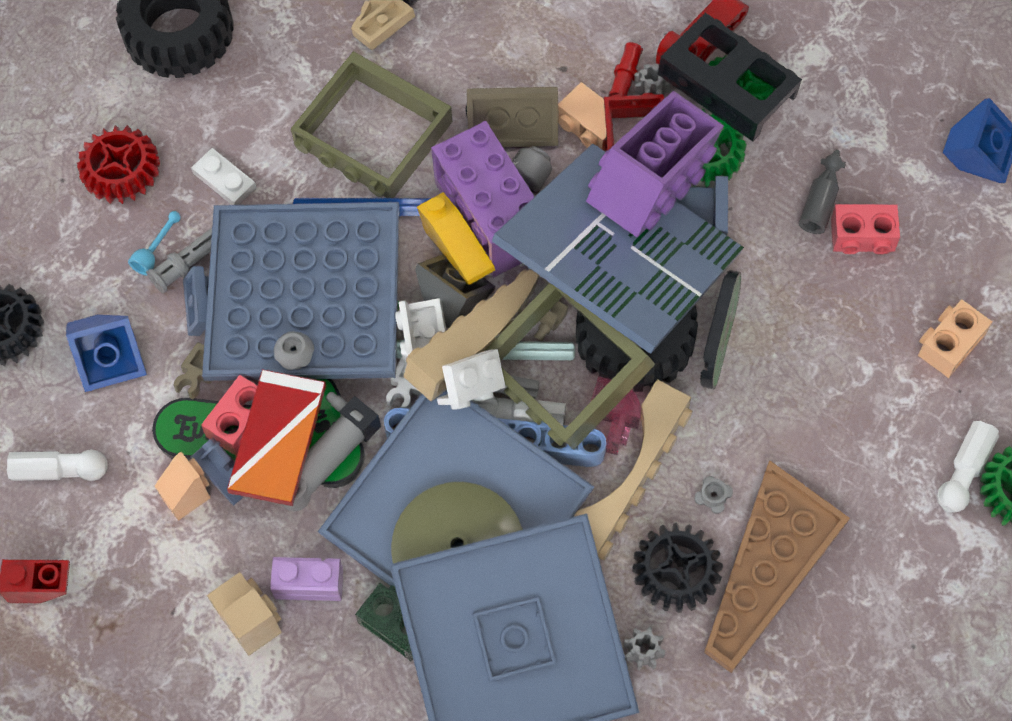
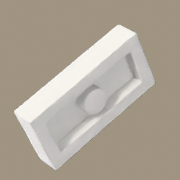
(223, 177)

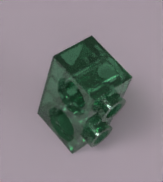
(387, 627)

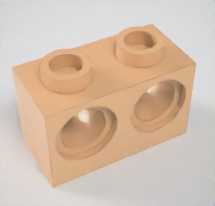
(958, 340)

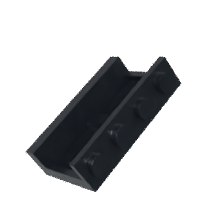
(716, 85)

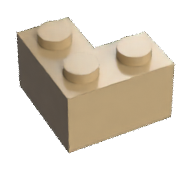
(245, 613)

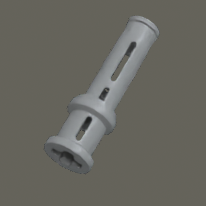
(178, 264)

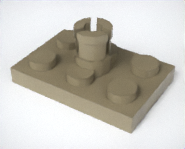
(516, 114)

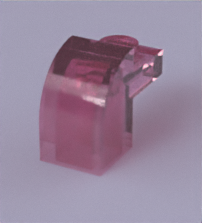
(622, 418)

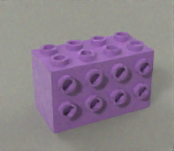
(654, 164)

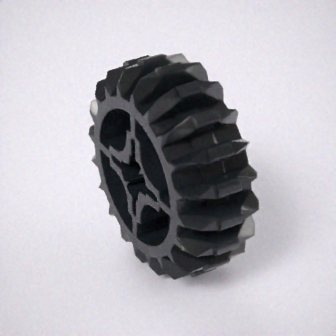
(13, 308)
(701, 556)

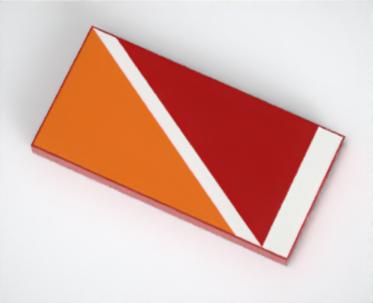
(277, 437)

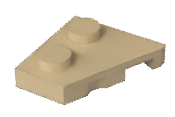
(380, 20)

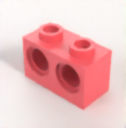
(864, 221)
(230, 412)

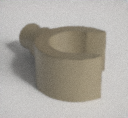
(551, 320)

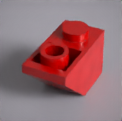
(33, 580)

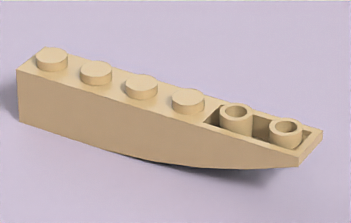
(468, 335)

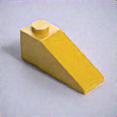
(454, 238)

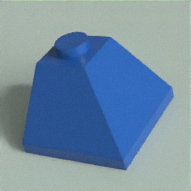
(982, 143)
(104, 350)

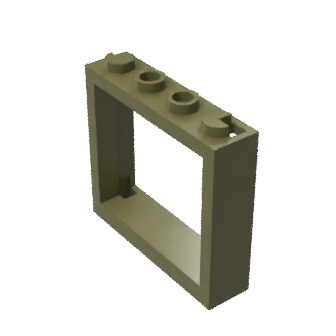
(390, 85)
(603, 402)

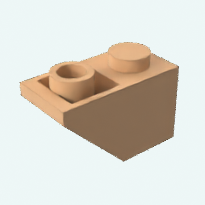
(584, 115)
(183, 486)

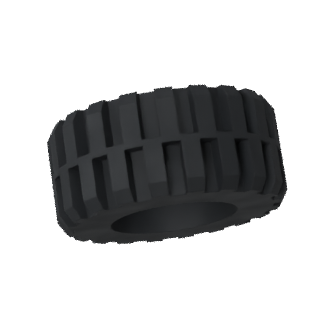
(176, 51)
(608, 360)

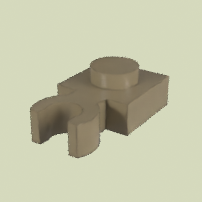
(193, 371)

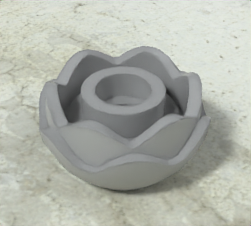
(293, 359)

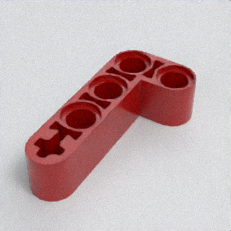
(727, 11)

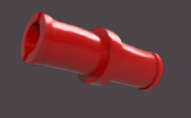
(626, 69)

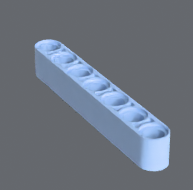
(565, 455)

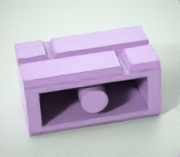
(306, 579)

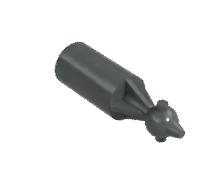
(822, 196)

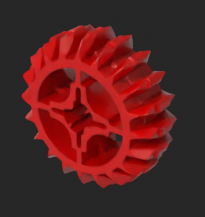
(112, 178)

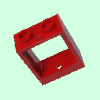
(626, 107)

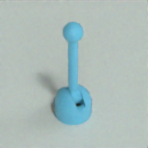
(144, 259)

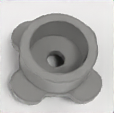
(711, 485)

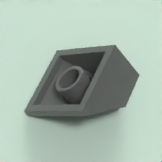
(442, 281)

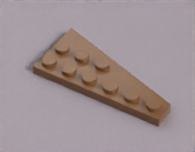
(778, 550)

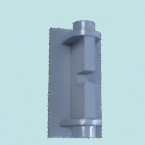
(217, 467)

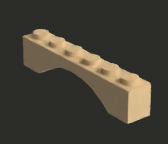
(660, 417)

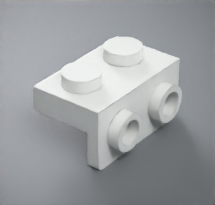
(419, 323)
(472, 379)

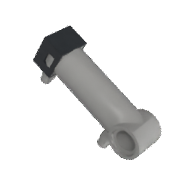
(355, 424)

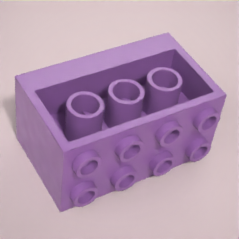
(482, 186)

